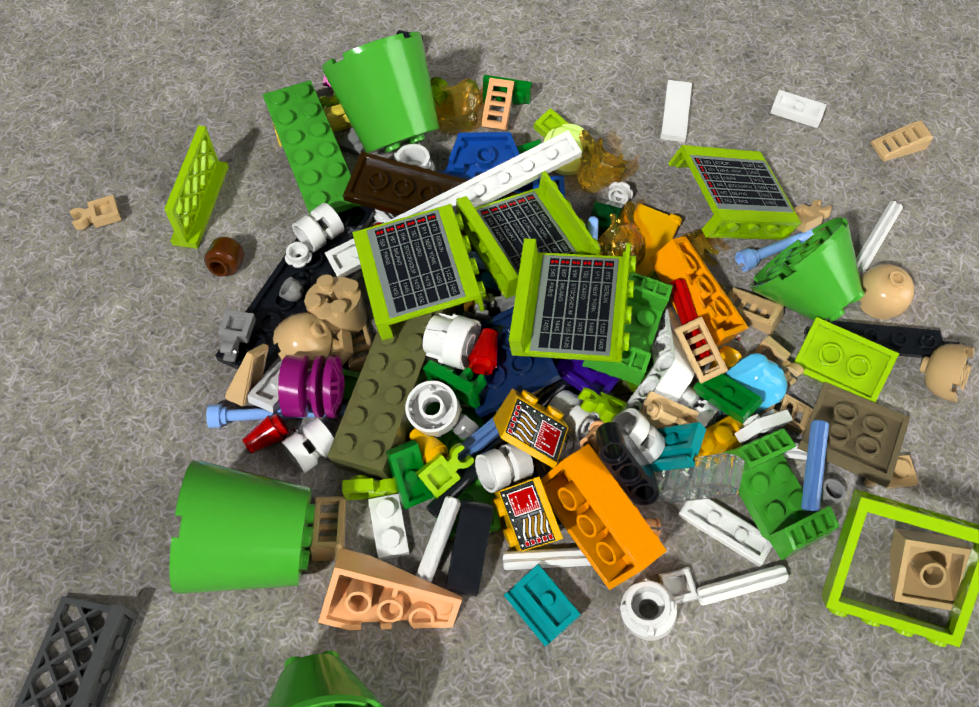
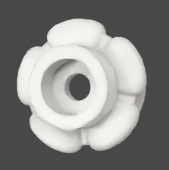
(620, 190)
(298, 249)

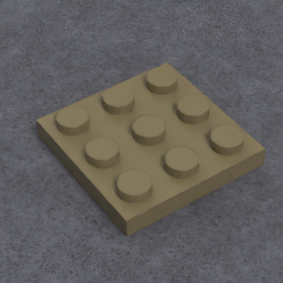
(860, 433)

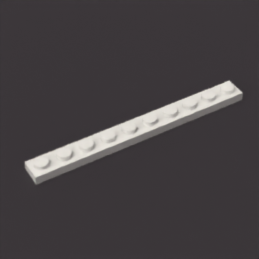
(480, 189)

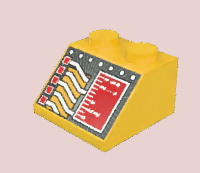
(531, 426)
(526, 515)

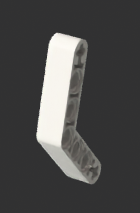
(671, 367)

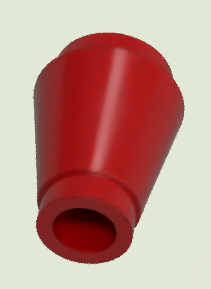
(484, 353)
(266, 433)

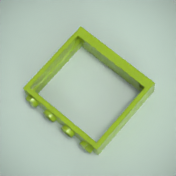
(875, 616)

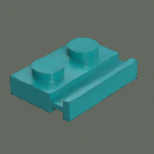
(680, 446)
(542, 605)

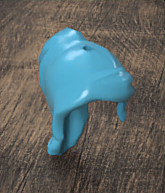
(760, 377)

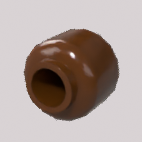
(224, 256)

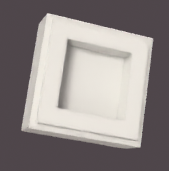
(680, 585)

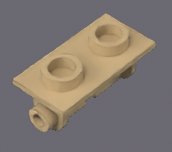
(665, 413)

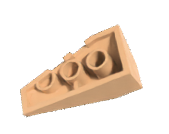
(379, 592)

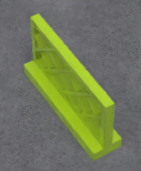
(195, 191)

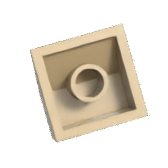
(926, 568)

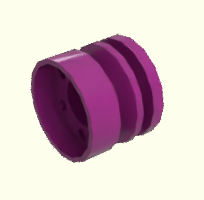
(308, 385)

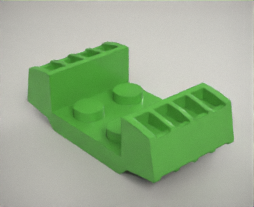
(647, 308)
(776, 496)

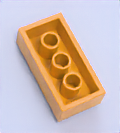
(601, 517)

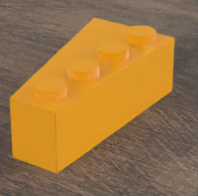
(681, 261)

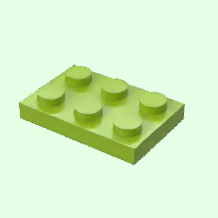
(845, 360)

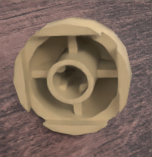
(886, 291)
(303, 336)
(946, 368)

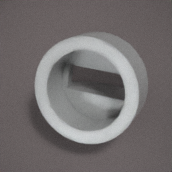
(291, 290)
(465, 427)
(832, 492)

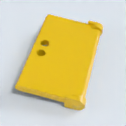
(658, 231)

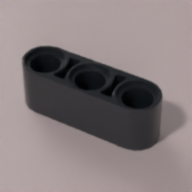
(627, 463)
(469, 547)

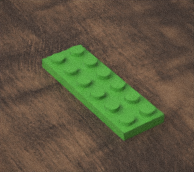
(309, 146)

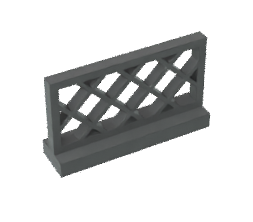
(94, 675)

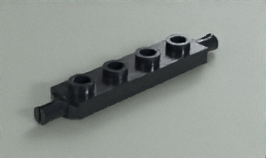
(903, 340)

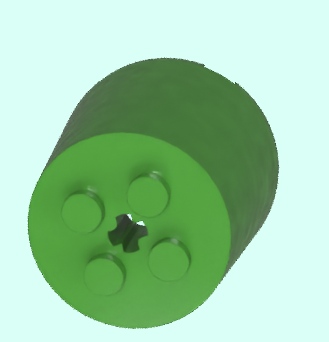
(385, 92)
(239, 531)

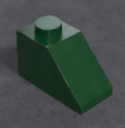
(602, 211)

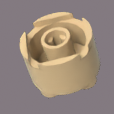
(337, 303)

